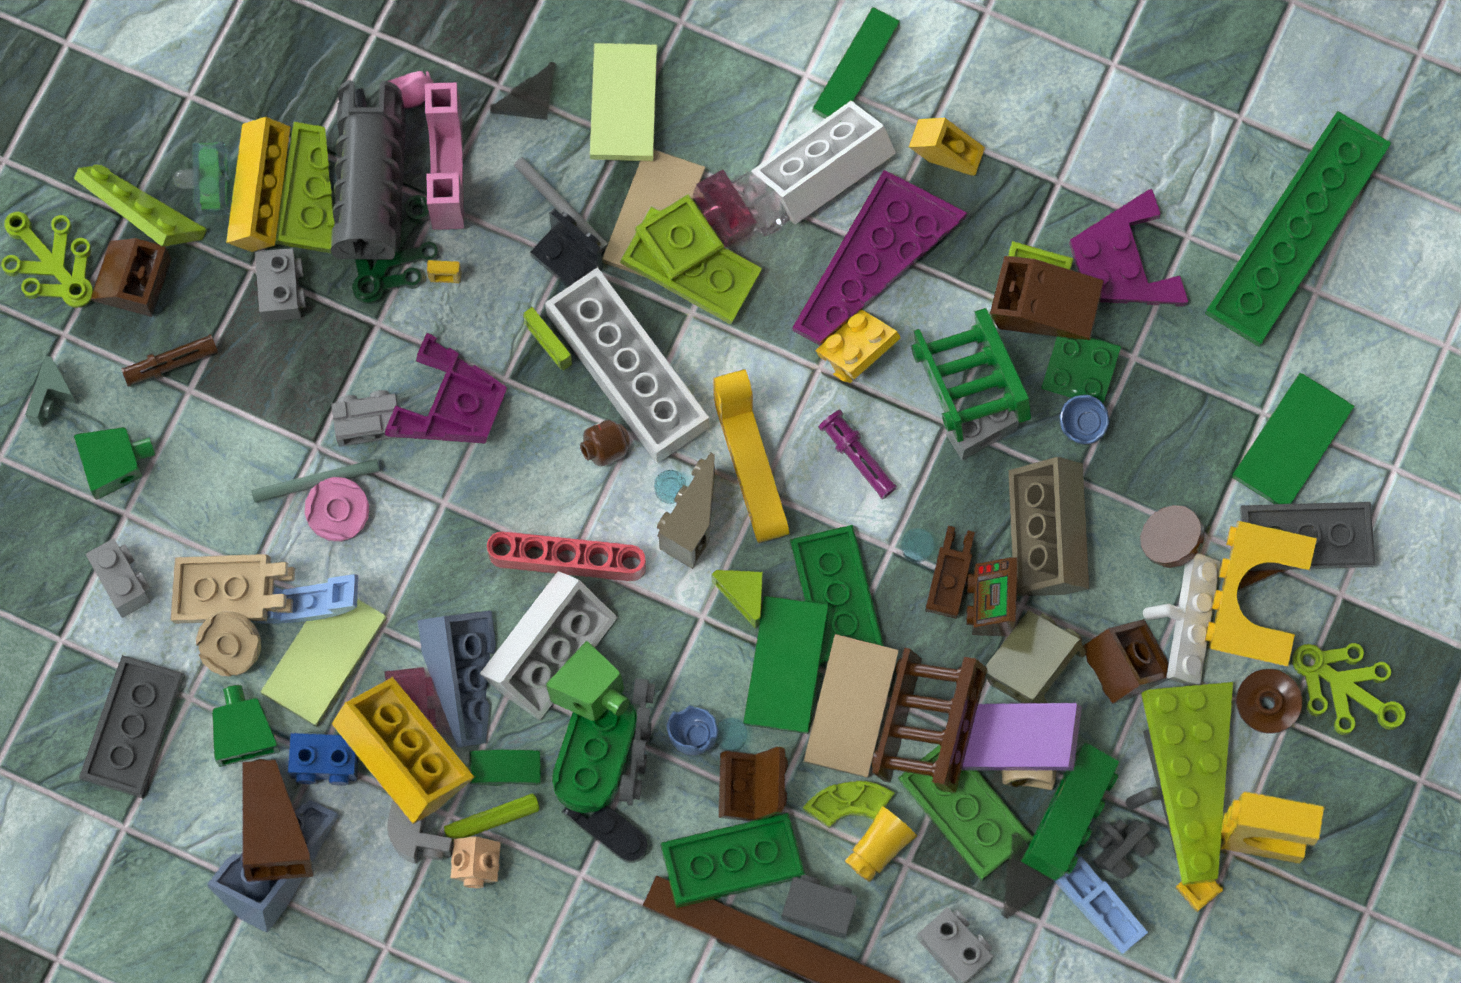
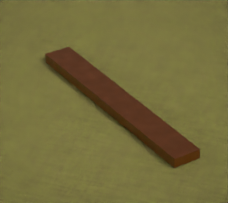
(761, 939)

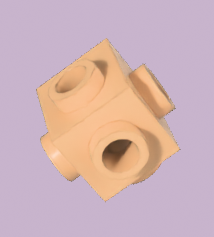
(475, 861)

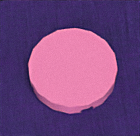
(336, 509)

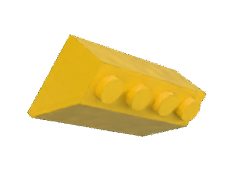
(402, 749)

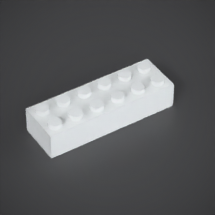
(627, 365)

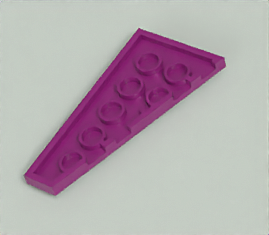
(882, 243)

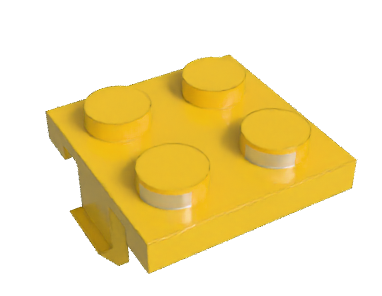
(857, 345)

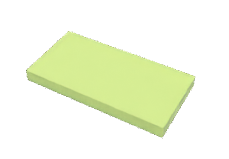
(623, 102)
(322, 661)

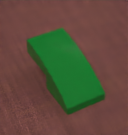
(504, 767)

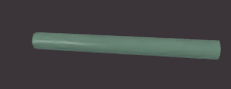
(310, 481)

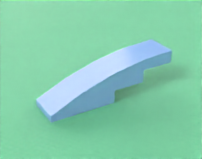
(1101, 906)

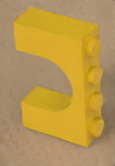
(1231, 629)
(1271, 827)

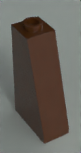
(270, 831)

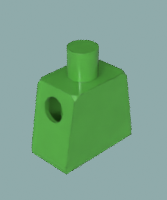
(588, 685)

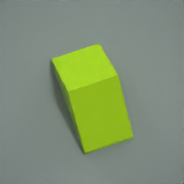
(742, 590)

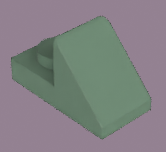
(48, 386)

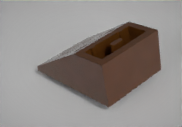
(1045, 299)

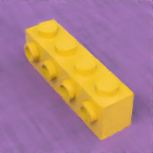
(258, 184)

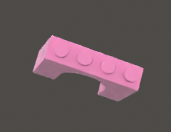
(445, 181)

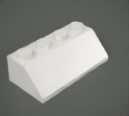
(826, 160)
(545, 640)

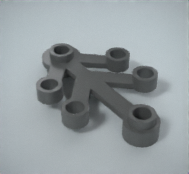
(630, 786)

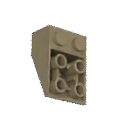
(687, 529)

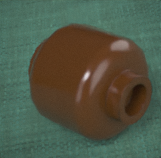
(605, 443)

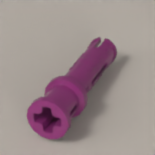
(851, 439)

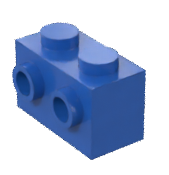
(321, 758)

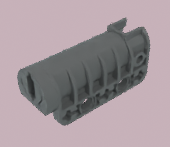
(369, 175)

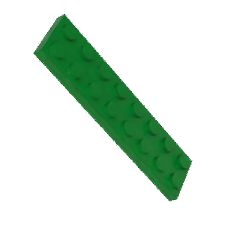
(1297, 228)

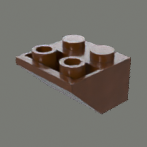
(132, 275)

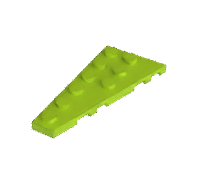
(1191, 752)

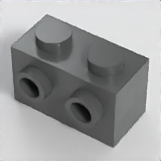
(819, 906)

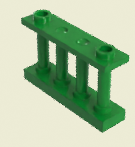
(993, 355)

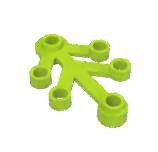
(51, 263)
(1343, 684)

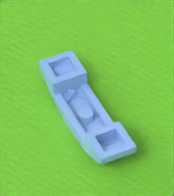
(317, 600)

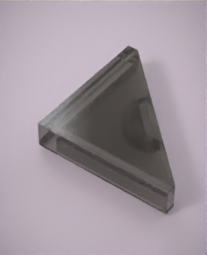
(530, 97)
(1021, 880)

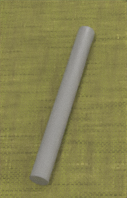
(555, 198)

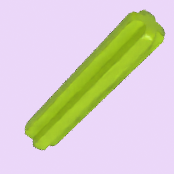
(492, 817)

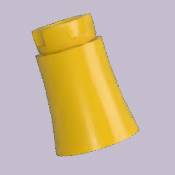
(879, 844)

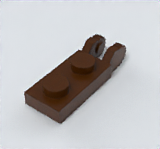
(949, 576)

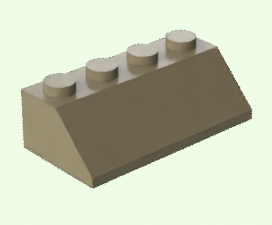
(1049, 527)

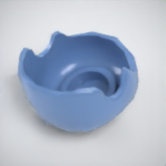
(1084, 419)
(692, 730)

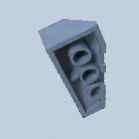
(455, 654)
(264, 901)

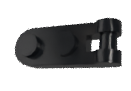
(612, 833)

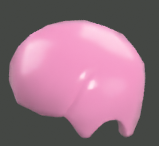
(412, 87)

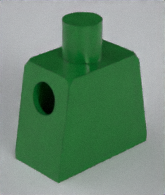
(111, 459)
(241, 729)

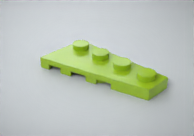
(142, 210)

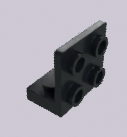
(567, 250)

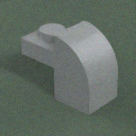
(410, 839)

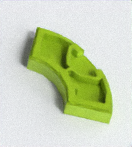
(846, 800)

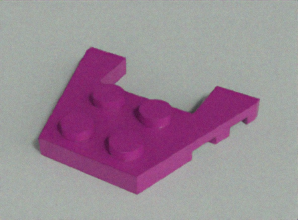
(1111, 254)
(463, 406)

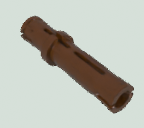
(133, 374)

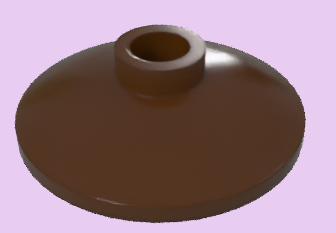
(1280, 690)

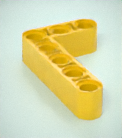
(735, 412)

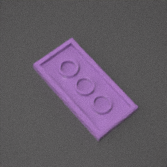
(1024, 737)

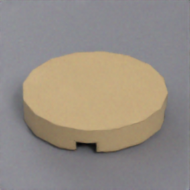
(228, 643)

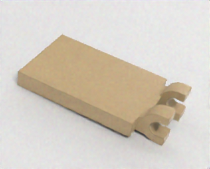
(228, 584)

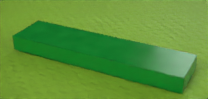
(857, 62)

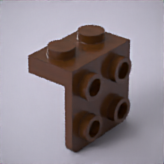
(752, 784)

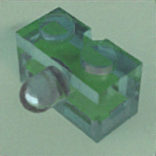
(208, 178)

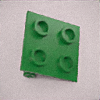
(1081, 367)

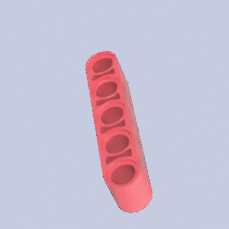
(579, 566)

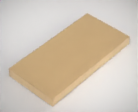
(655, 185)
(851, 706)

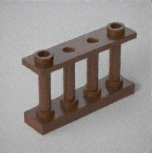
(952, 740)

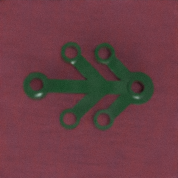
(376, 275)

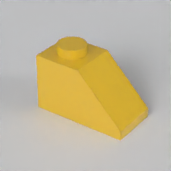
(946, 145)

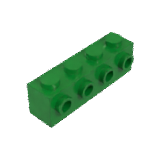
(1070, 813)

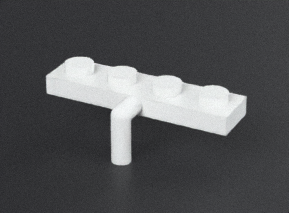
(1191, 619)

